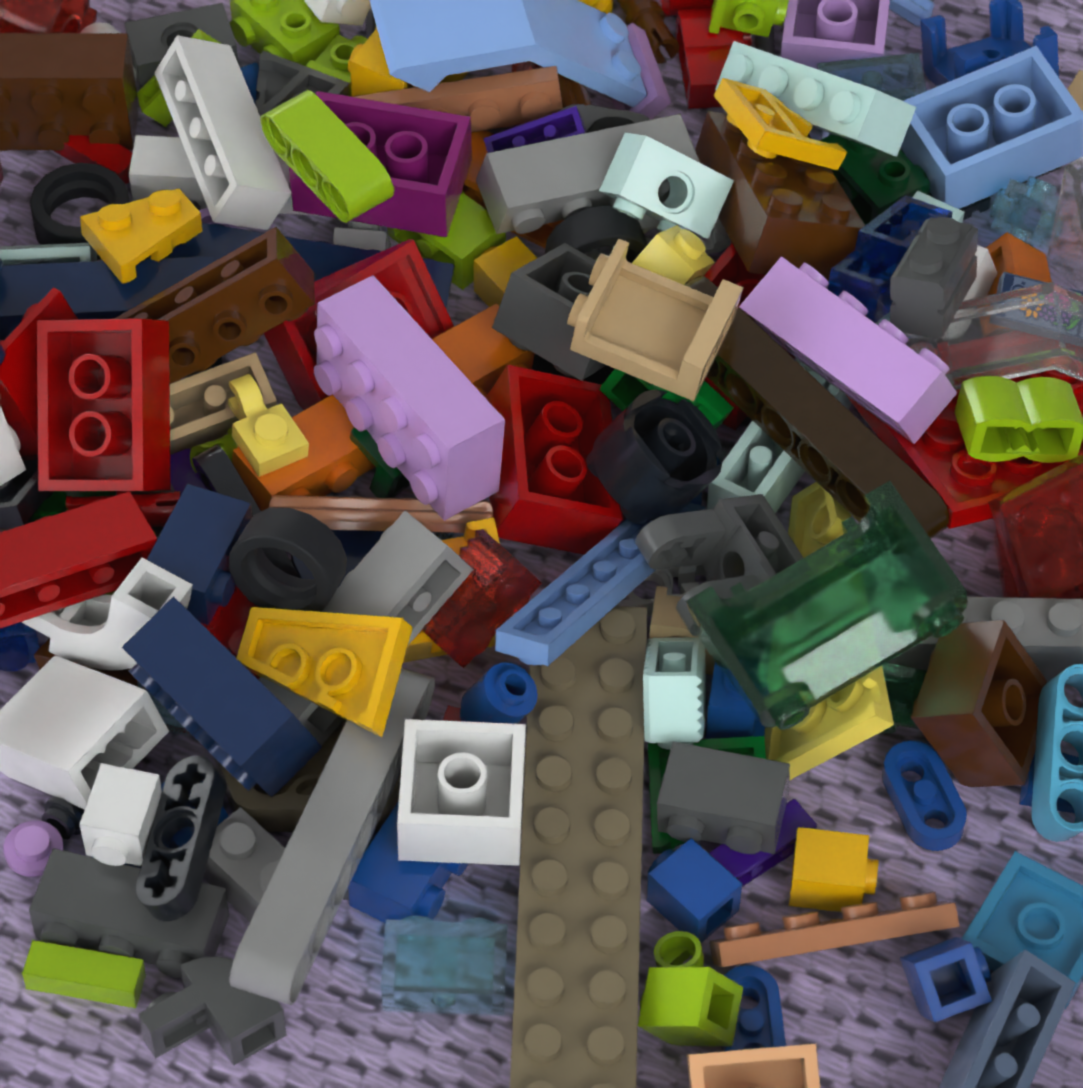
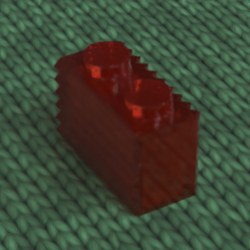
(483, 600)

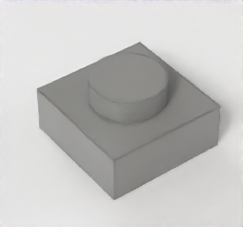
(361, 236)

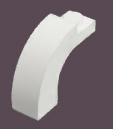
(100, 626)

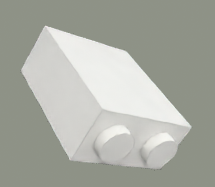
(70, 724)

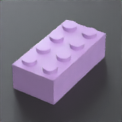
(408, 398)

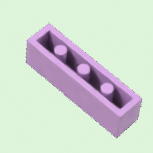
(850, 349)

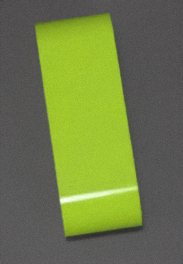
(327, 156)

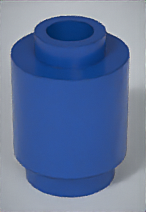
(500, 696)

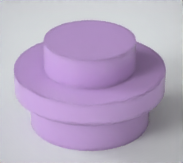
(30, 847)

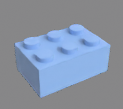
(993, 128)

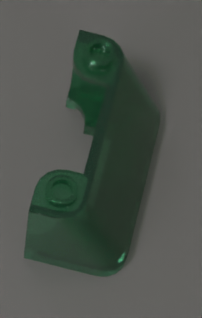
(832, 613)

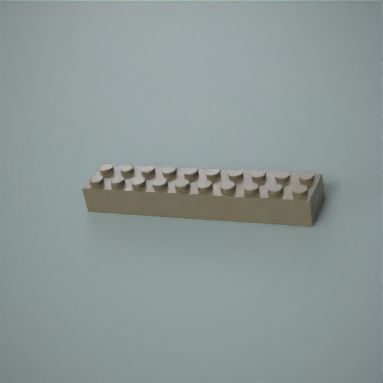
(582, 864)

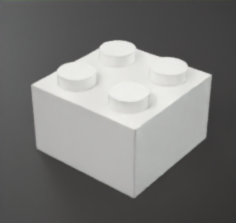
(461, 792)

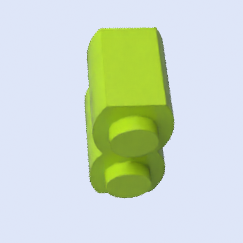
(1019, 419)

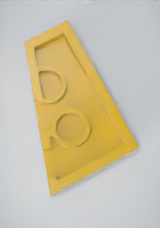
(329, 659)

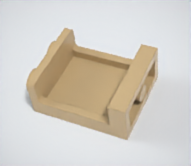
(651, 323)

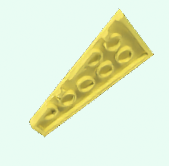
(855, 710)

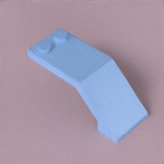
(450, 37)

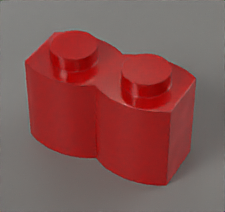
(703, 55)

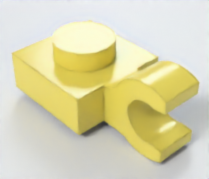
(264, 435)

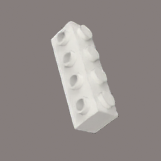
(222, 133)

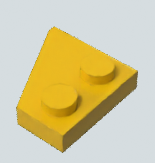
(145, 227)

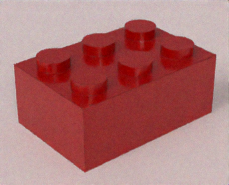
(103, 405)
(544, 479)

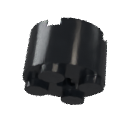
(655, 456)

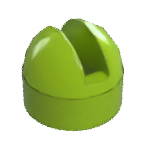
(676, 948)

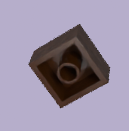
(981, 704)

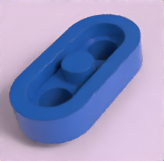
(924, 799)
(763, 1024)

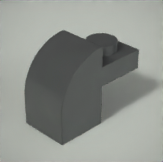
(236, 1018)

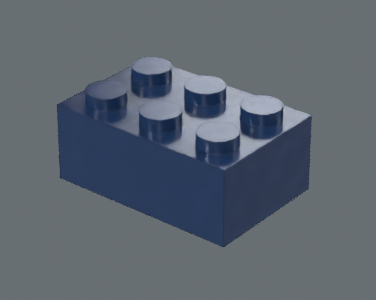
(219, 700)

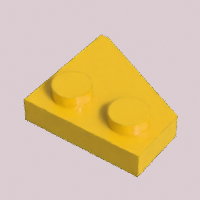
(773, 127)

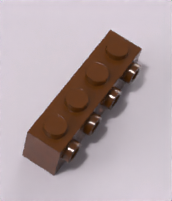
(230, 302)

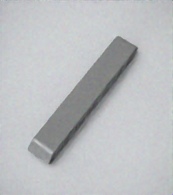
(326, 850)

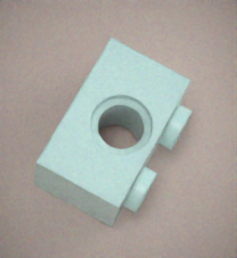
(640, 168)

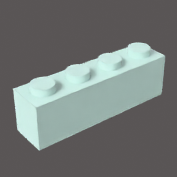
(823, 98)

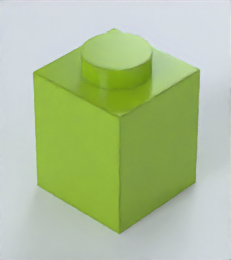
(690, 1006)

